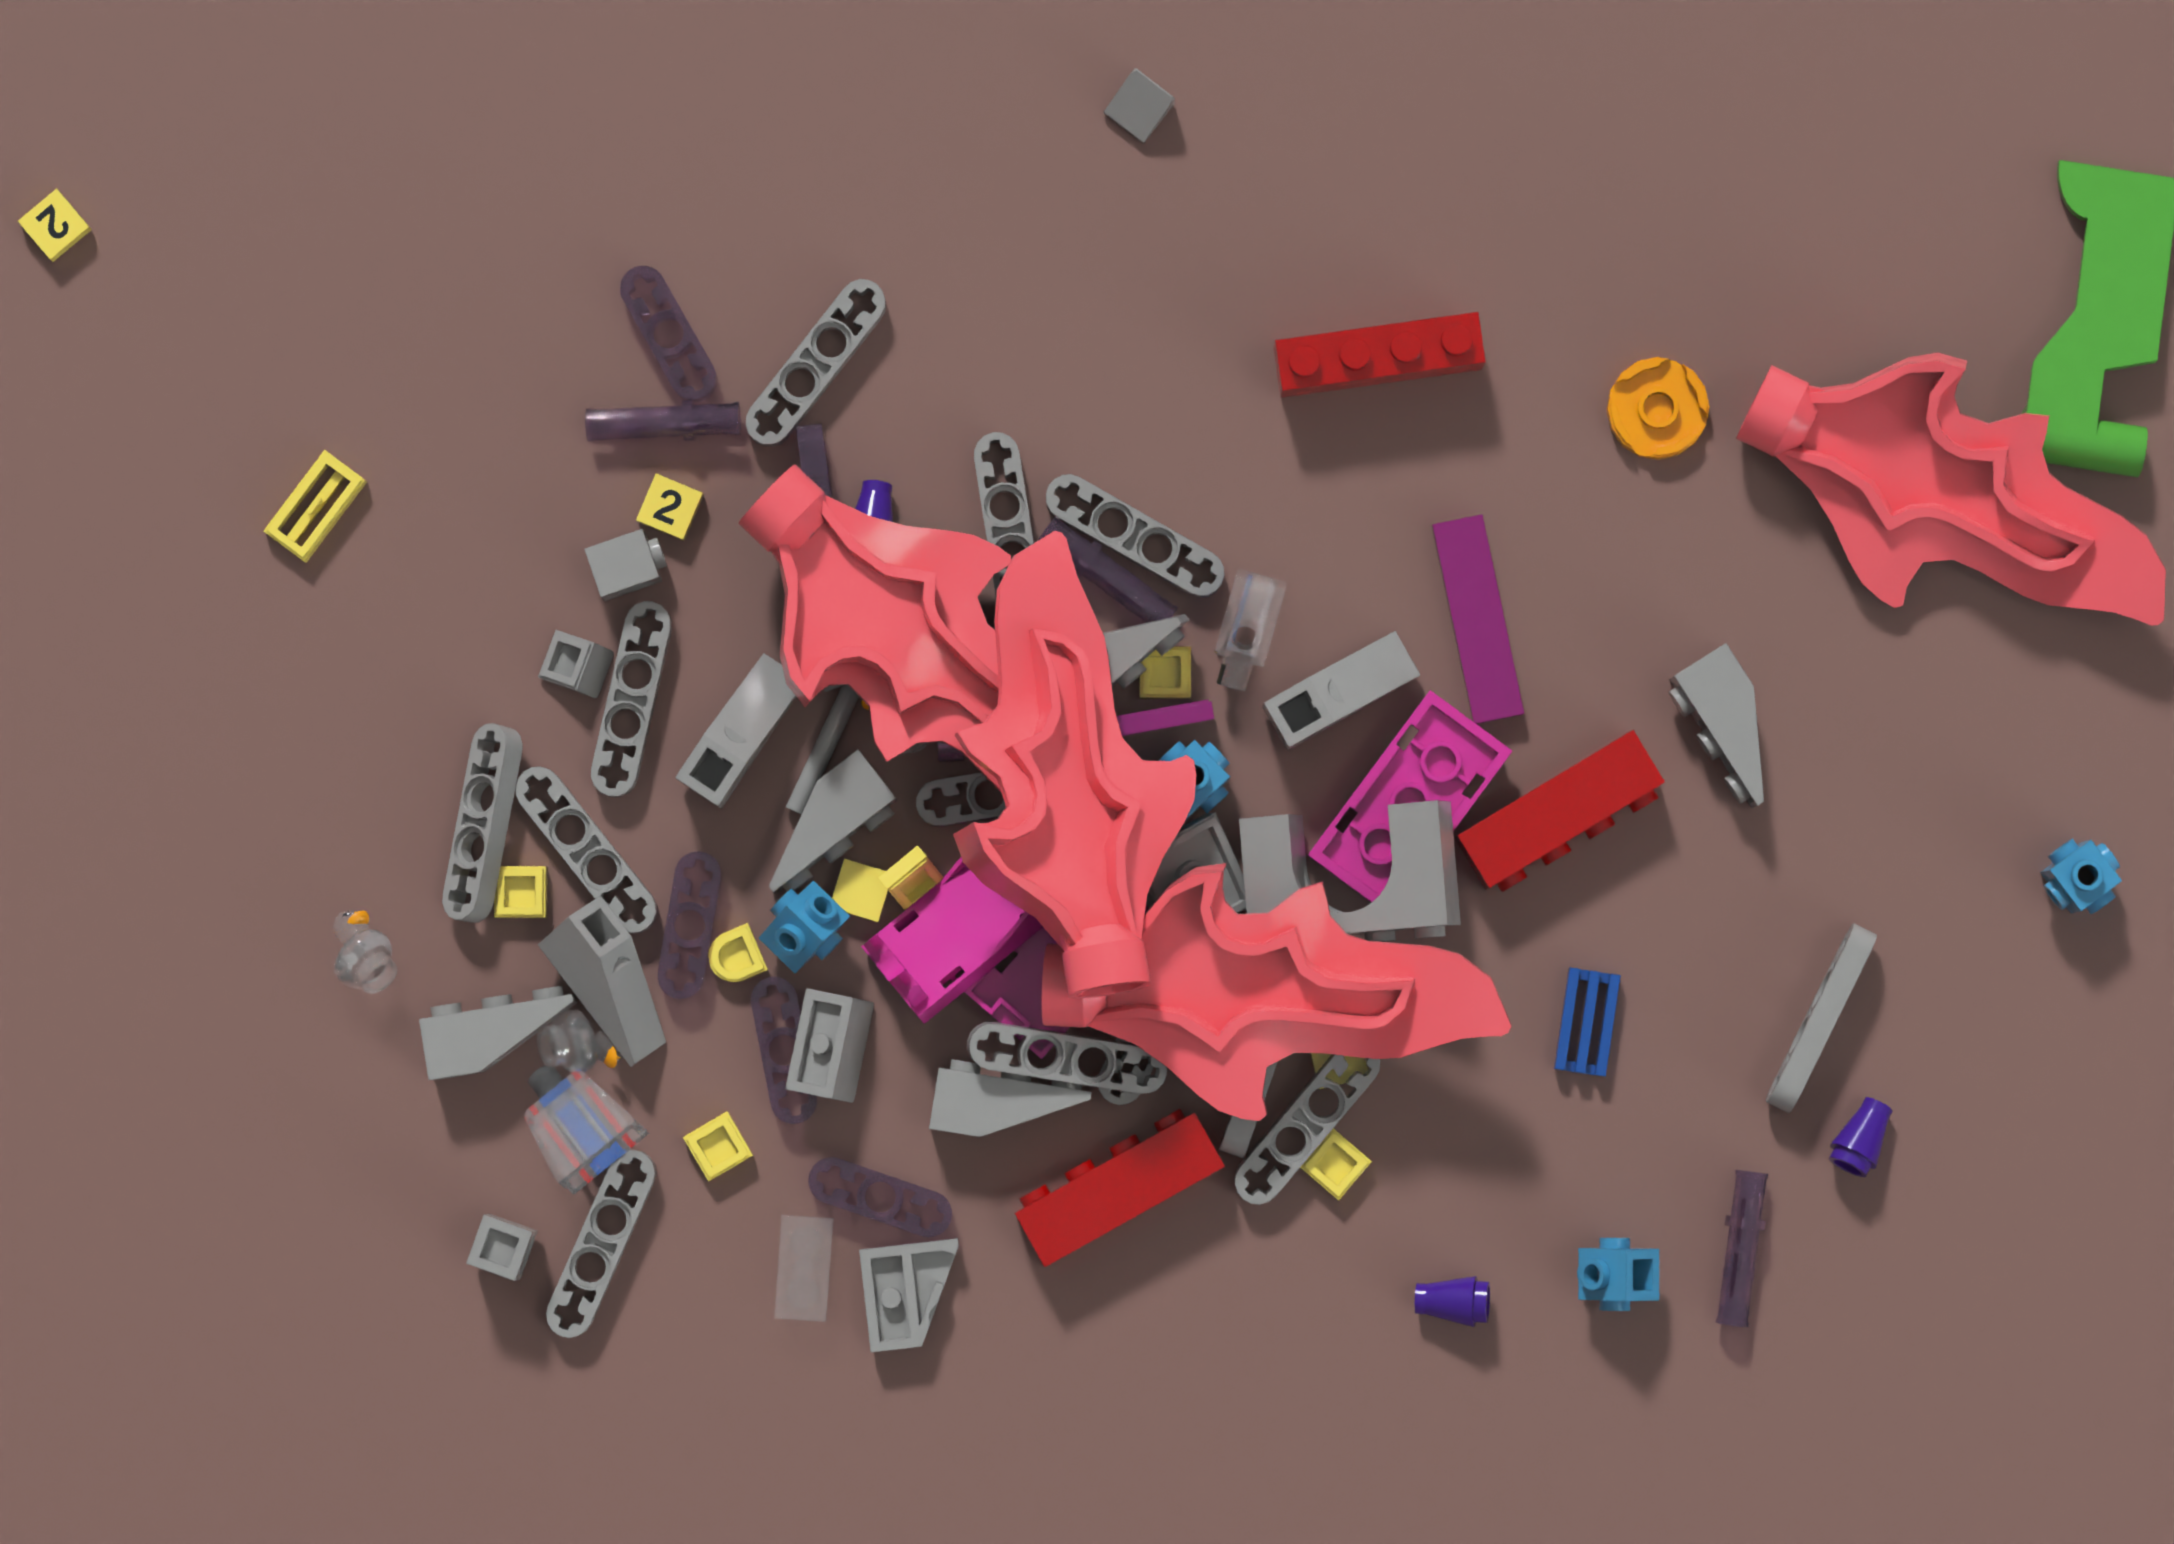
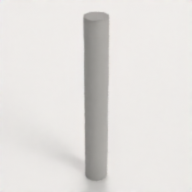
(823, 748)

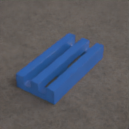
(1593, 979)

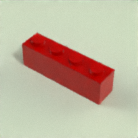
(1379, 354)
(1560, 810)
(1119, 1188)

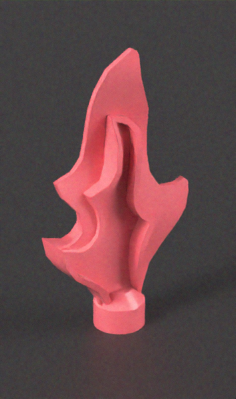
(1929, 484)
(882, 613)
(1080, 804)
(1272, 984)

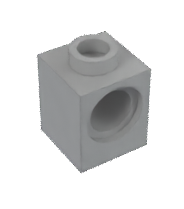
(626, 564)
(502, 1247)

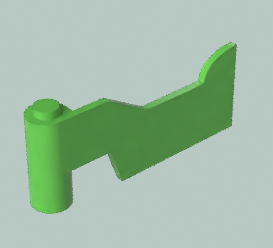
(2113, 317)

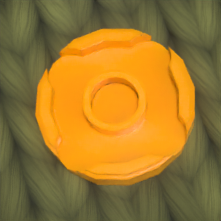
(1657, 408)

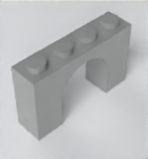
(1420, 885)

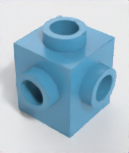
(1211, 765)
(2063, 879)
(804, 926)
(1618, 1274)

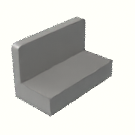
(829, 1045)

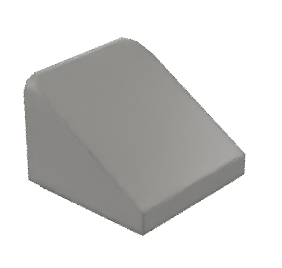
(1139, 105)
(576, 664)

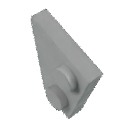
(904, 1290)

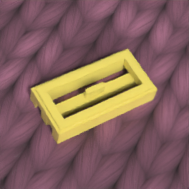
(332, 516)

